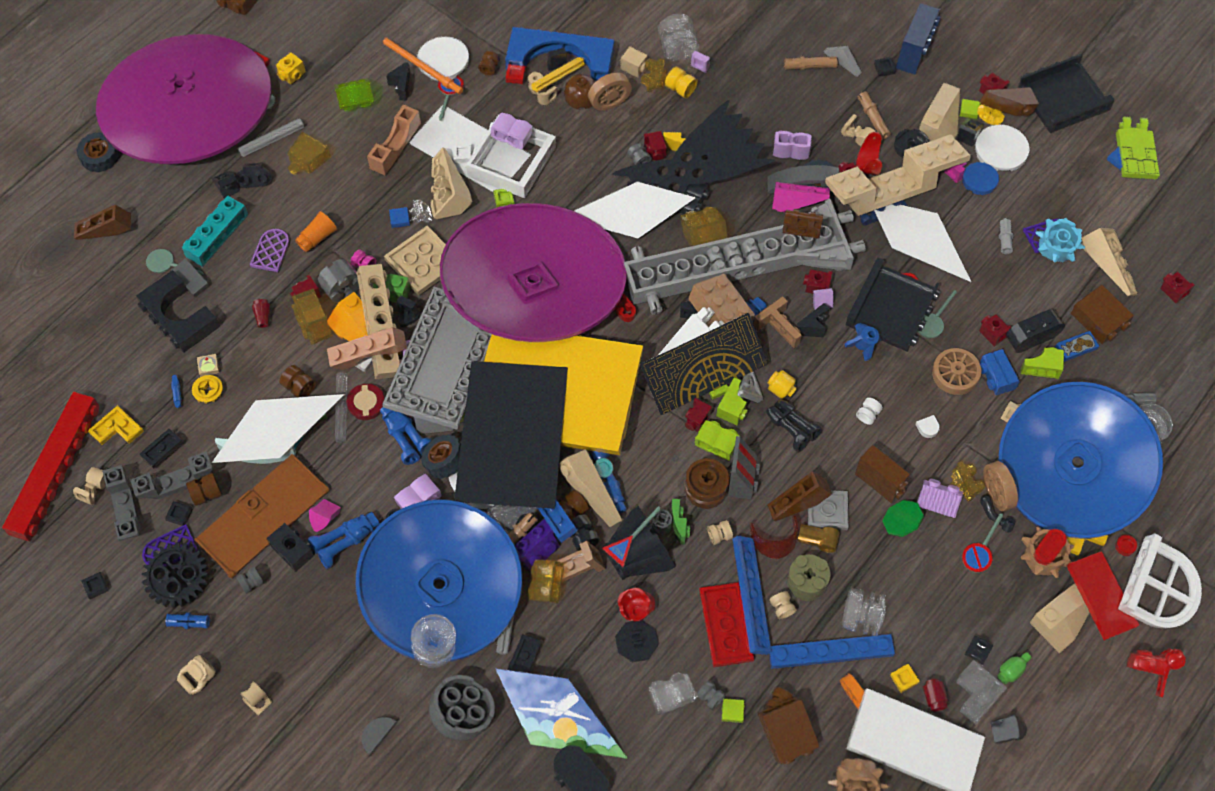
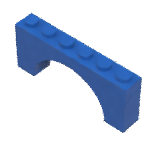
(530, 43)

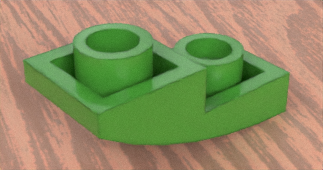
(679, 523)

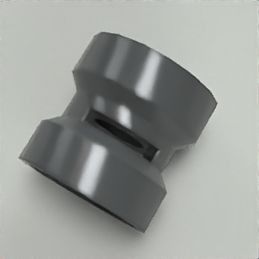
(638, 154)
(662, 526)
(249, 580)
(709, 694)

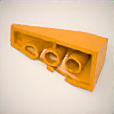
(349, 321)

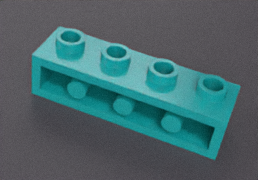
(214, 231)

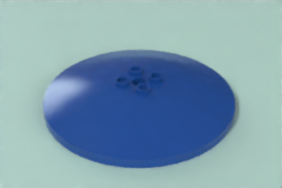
(1109, 436)
(430, 544)

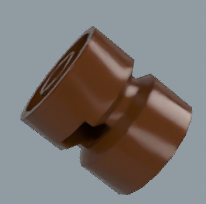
(297, 381)
(203, 489)
(574, 504)

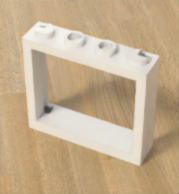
(544, 140)

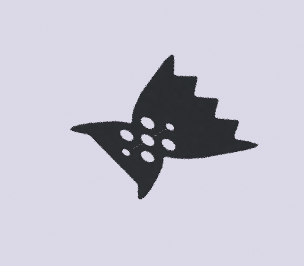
(714, 137)

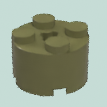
(812, 567)

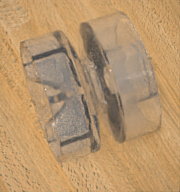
(678, 37)

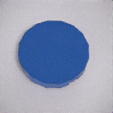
(980, 178)

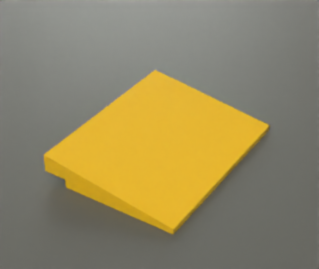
(597, 384)

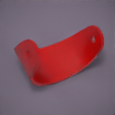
(868, 156)

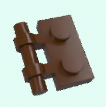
(802, 223)

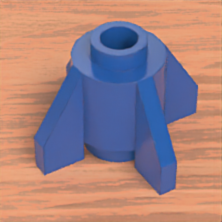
(865, 340)

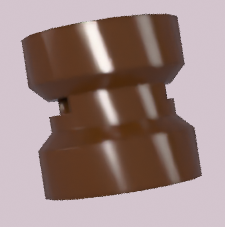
(487, 65)
(779, 695)

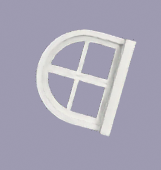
(1140, 575)

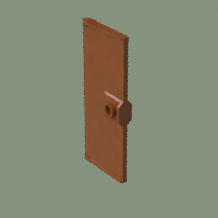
(259, 512)

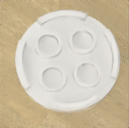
(445, 56)
(1002, 147)

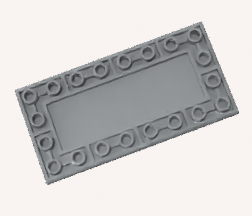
(437, 365)

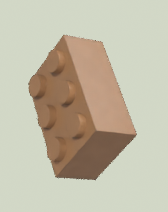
(721, 297)

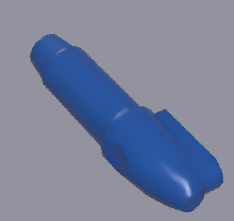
(175, 386)

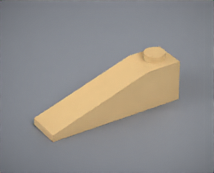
(942, 114)
(449, 188)
(1105, 250)
(585, 479)
(1062, 618)

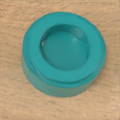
(603, 467)

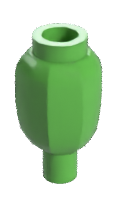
(1013, 668)

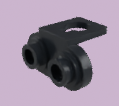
(253, 176)

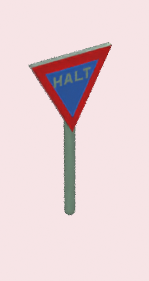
(620, 549)

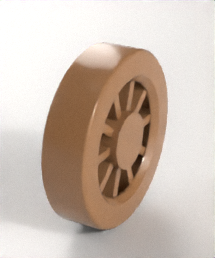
(609, 91)
(956, 371)
(1000, 486)

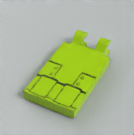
(1137, 150)

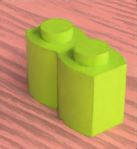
(716, 439)

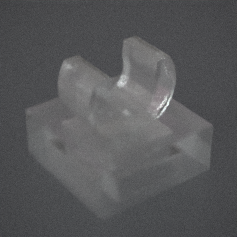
(421, 211)

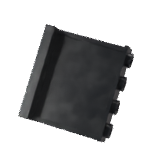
(1065, 94)
(893, 305)

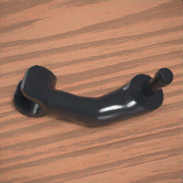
(986, 502)

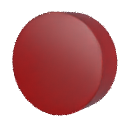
(1126, 545)

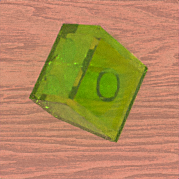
(354, 94)

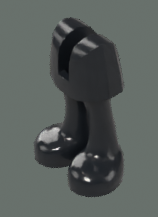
(785, 411)

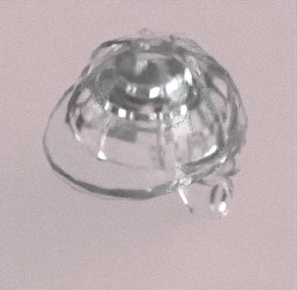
(508, 515)

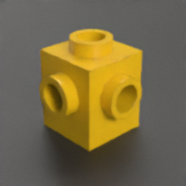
(290, 68)

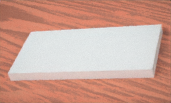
(915, 742)

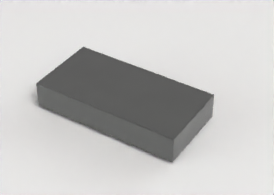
(192, 279)

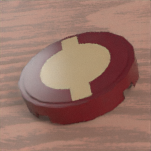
(365, 401)

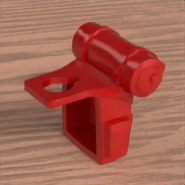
(1157, 664)

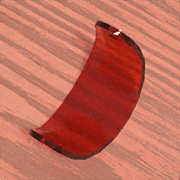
(775, 549)

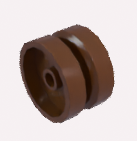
(706, 483)

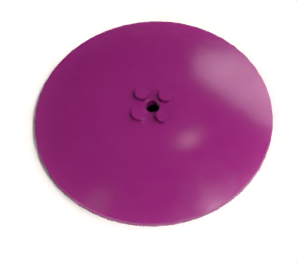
(216, 107)
(502, 249)

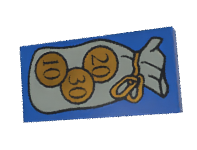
(1078, 345)

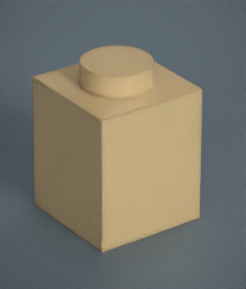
(633, 62)

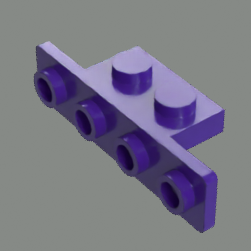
(536, 545)

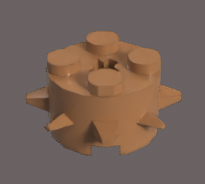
(1051, 569)
(858, 776)

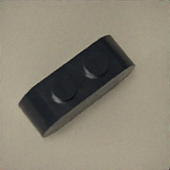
(1035, 330)
(578, 771)

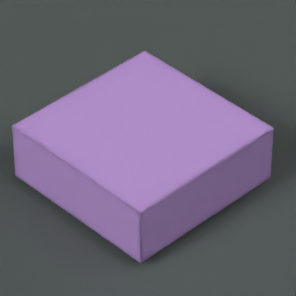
(700, 61)
(823, 296)

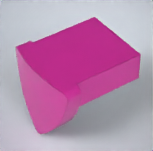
(322, 514)

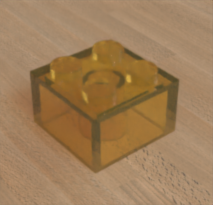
(703, 226)
(310, 317)

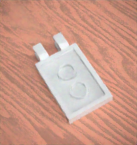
(693, 328)

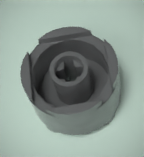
(339, 280)

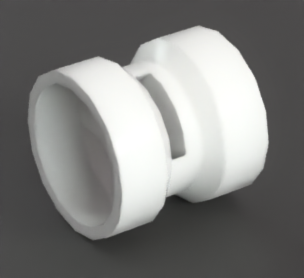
(869, 410)

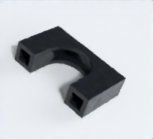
(185, 332)

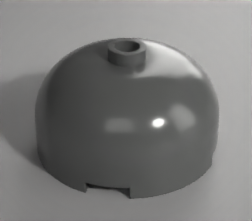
(461, 708)

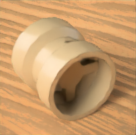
(720, 532)
(783, 606)

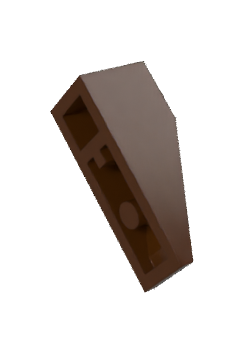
(1011, 101)
(105, 223)
(801, 496)

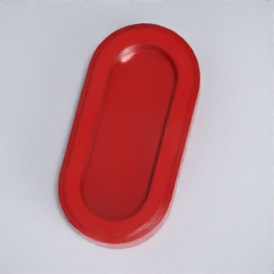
(1050, 547)

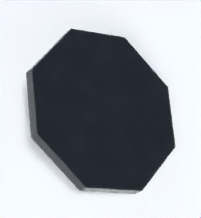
(636, 641)

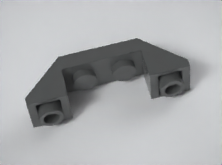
(173, 482)
(123, 503)

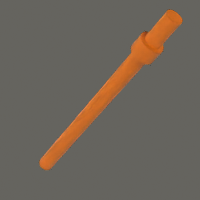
(446, 81)

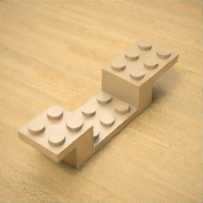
(915, 177)

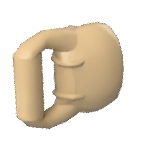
(200, 670)

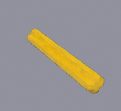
(557, 74)

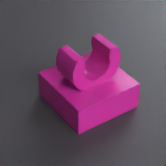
(956, 172)

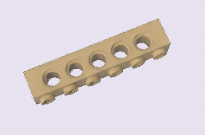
(375, 274)

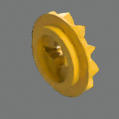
(995, 118)
(202, 383)

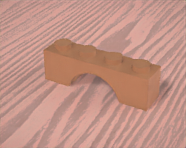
(404, 127)
(382, 342)

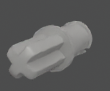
(1006, 236)

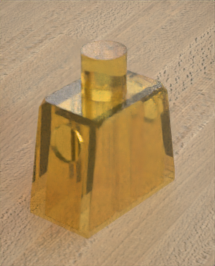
(307, 154)

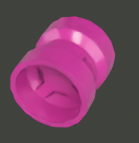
(361, 259)

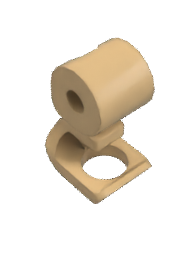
(542, 95)
(850, 131)
(94, 481)
(253, 696)

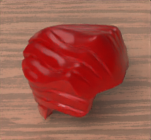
(636, 604)

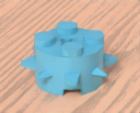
(1060, 240)

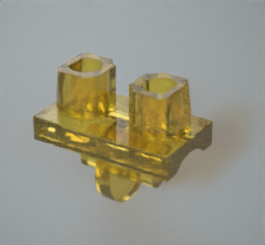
(657, 74)
(963, 479)

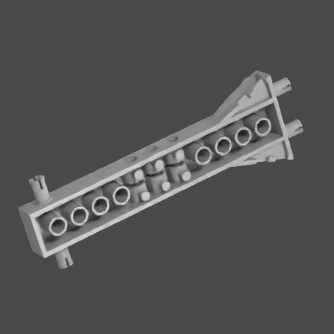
(740, 258)

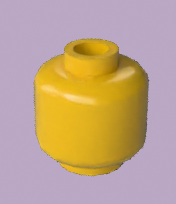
(781, 384)

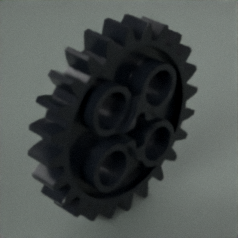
(161, 587)

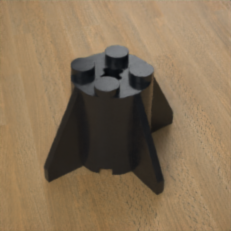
(646, 551)

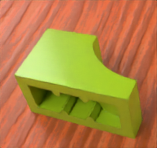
(1047, 365)
(732, 407)

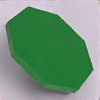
(903, 518)

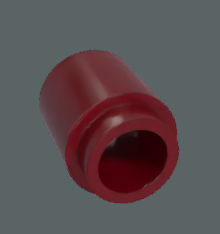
(935, 695)

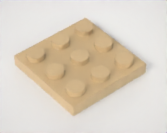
(418, 259)

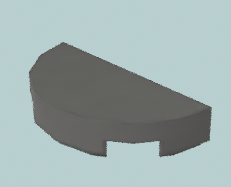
(376, 732)

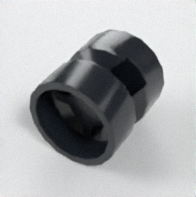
(584, 532)

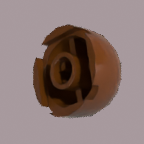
(577, 91)

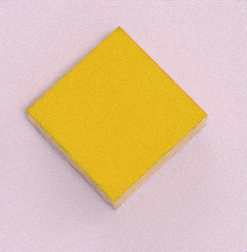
(904, 678)

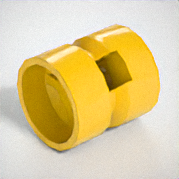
(680, 82)

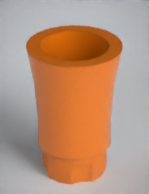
(315, 232)

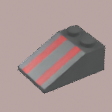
(743, 471)

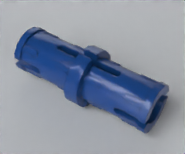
(200, 621)

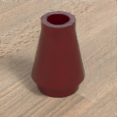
(261, 311)

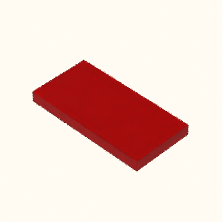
(1101, 595)
(725, 624)

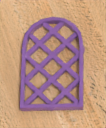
(280, 258)

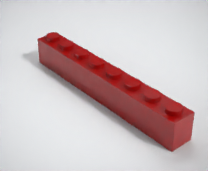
(51, 467)

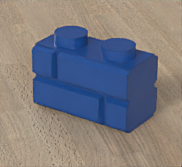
(999, 372)

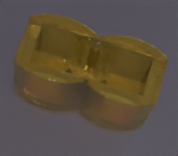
(546, 581)

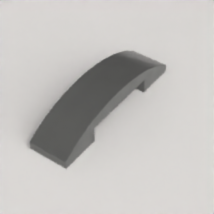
(802, 175)

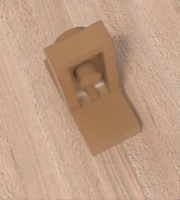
(779, 321)
(582, 561)

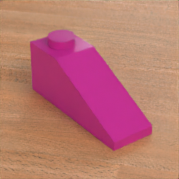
(795, 196)

